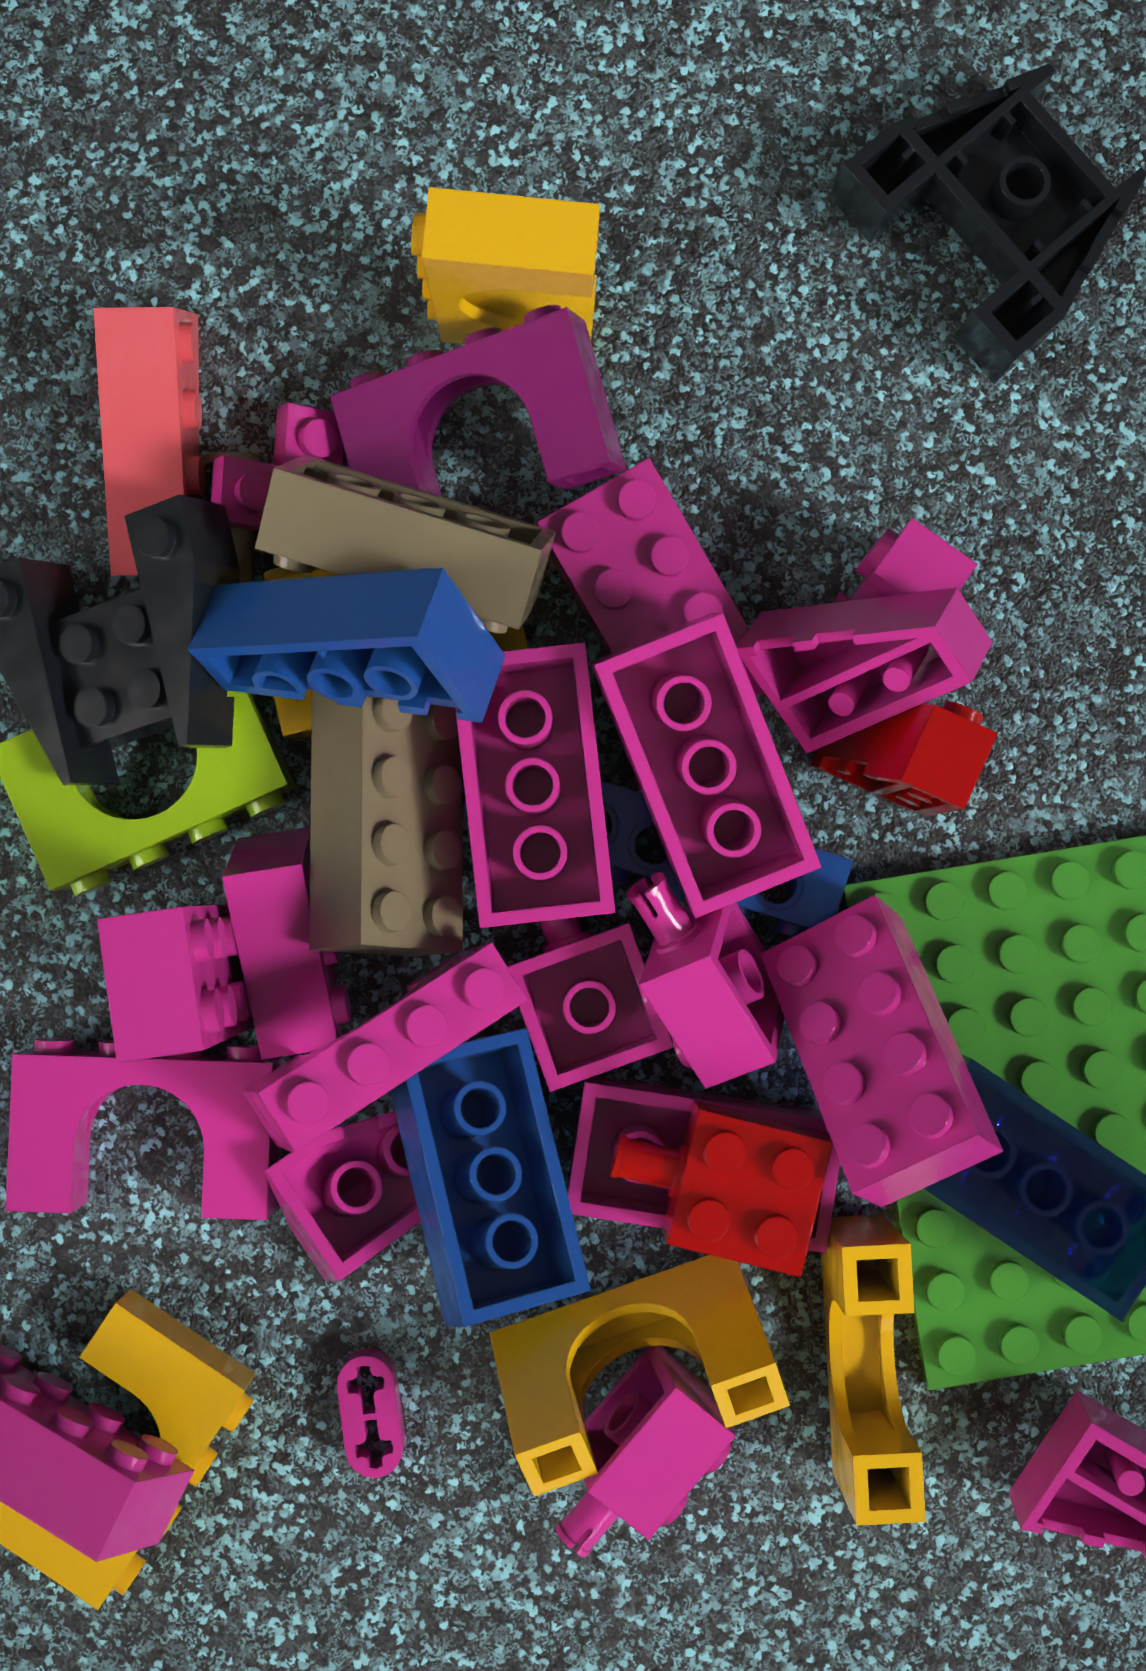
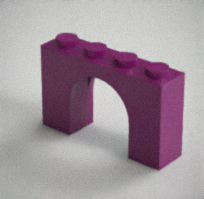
(547, 361)

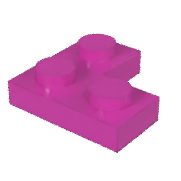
(245, 483)

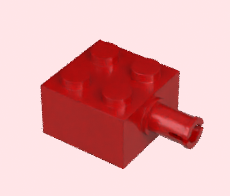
(736, 1185)

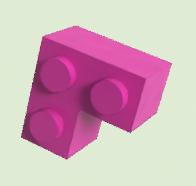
(909, 564)

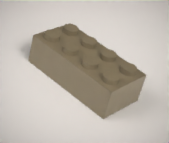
(369, 524)
(385, 829)

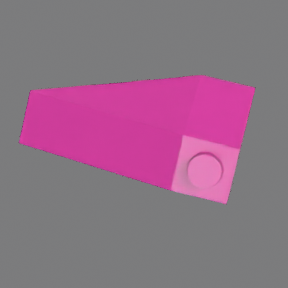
(347, 1194)

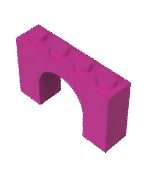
(359, 1067)
(63, 1088)

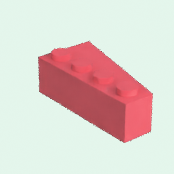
(147, 414)

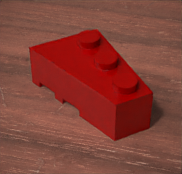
(916, 758)

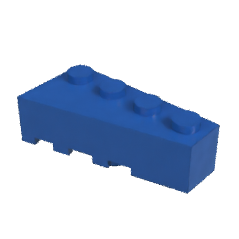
(352, 639)

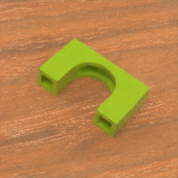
(84, 840)

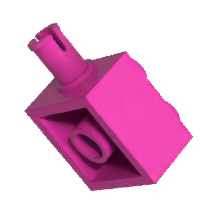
(707, 985)
(586, 1003)
(649, 1449)

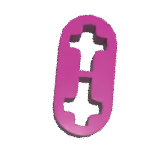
(386, 1411)

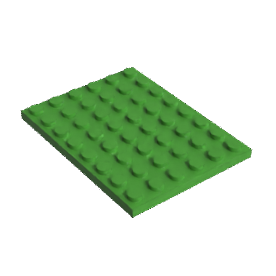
(1049, 993)

